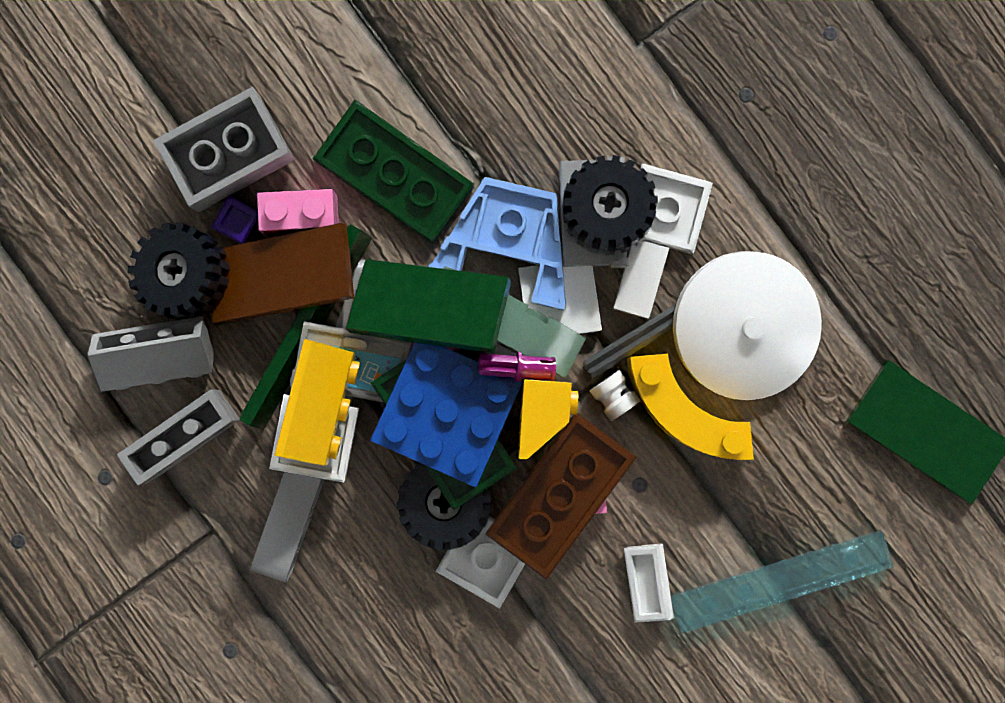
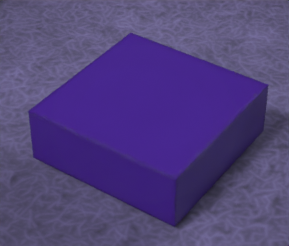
(236, 220)

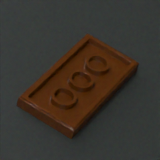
(285, 274)
(560, 495)

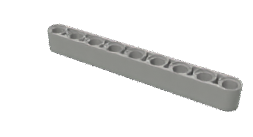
(293, 503)

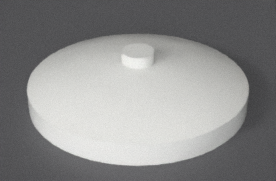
(747, 325)

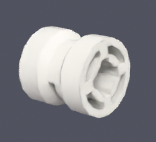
(615, 395)

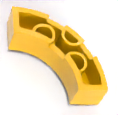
(680, 417)

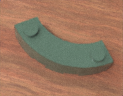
(538, 335)

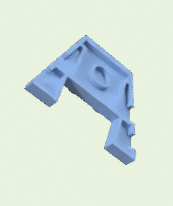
(511, 224)

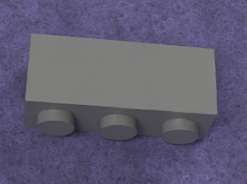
(151, 354)
(178, 437)

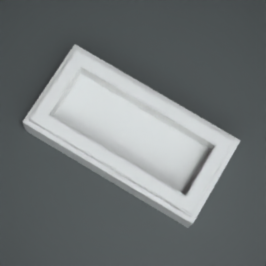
(641, 279)
(648, 583)

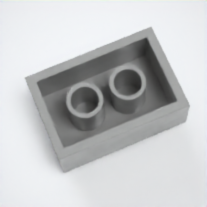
(224, 150)

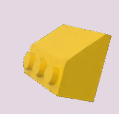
(317, 403)
(543, 413)

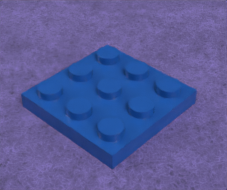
(446, 412)

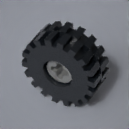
(587, 217)
(186, 292)
(427, 523)

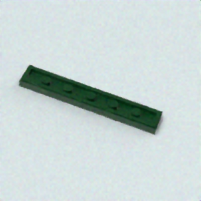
(278, 374)

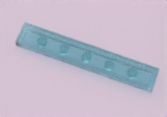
(781, 581)

